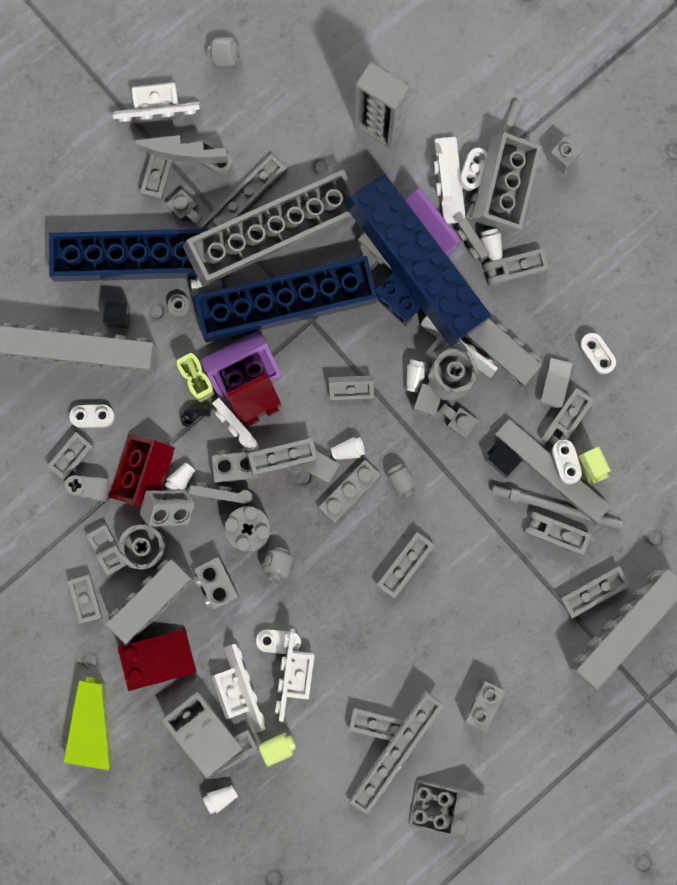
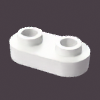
(473, 170)
(599, 353)
(91, 416)
(566, 462)
(277, 643)

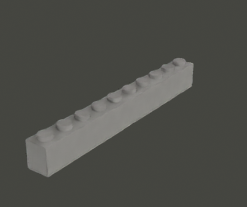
(488, 339)

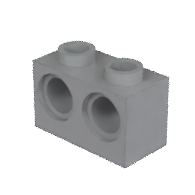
(235, 473)
(167, 508)
(221, 580)
(484, 706)

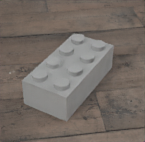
(506, 182)
(150, 601)

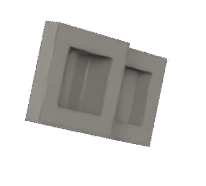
(556, 383)
(322, 468)
(105, 549)

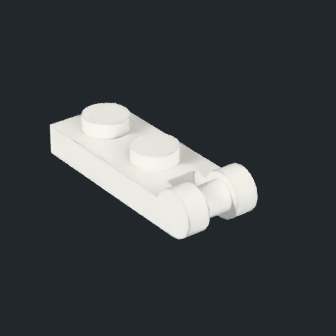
(235, 426)

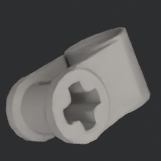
(92, 487)

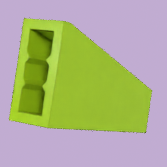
(89, 728)

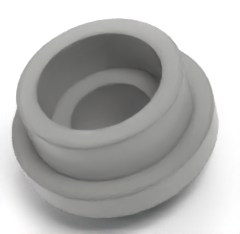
(183, 310)

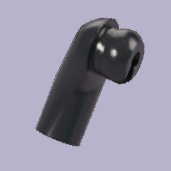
(193, 412)

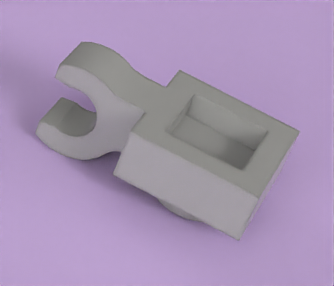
(184, 207)
(460, 421)

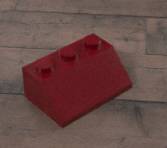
(141, 469)

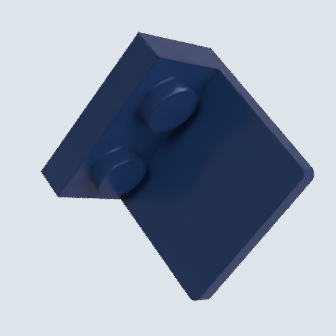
(397, 299)

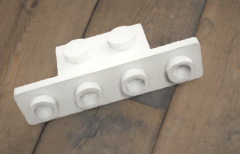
(155, 100)
(448, 171)
(440, 345)
(297, 676)
(235, 690)

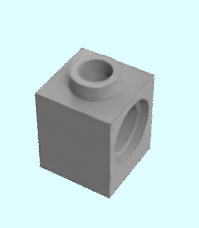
(564, 154)
(427, 401)

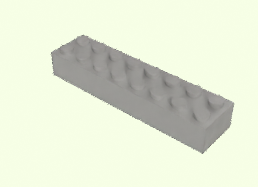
(269, 228)
(78, 349)

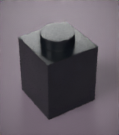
(116, 314)
(503, 459)

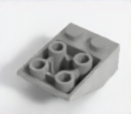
(202, 734)
(449, 811)

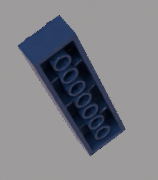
(120, 255)
(417, 260)
(285, 299)

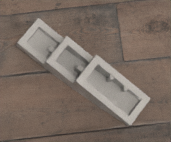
(173, 149)

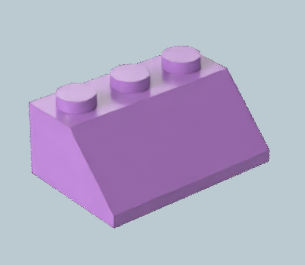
(433, 222)
(240, 364)

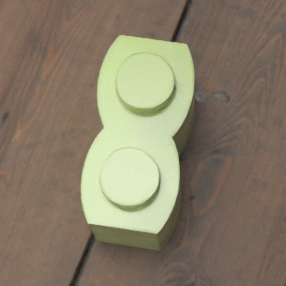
(193, 373)
(594, 465)
(277, 749)

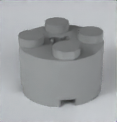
(444, 368)
(235, 526)
(155, 546)

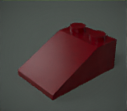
(255, 400)
(157, 659)

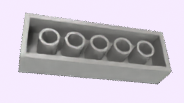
(381, 104)
(627, 630)

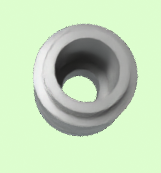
(402, 481)

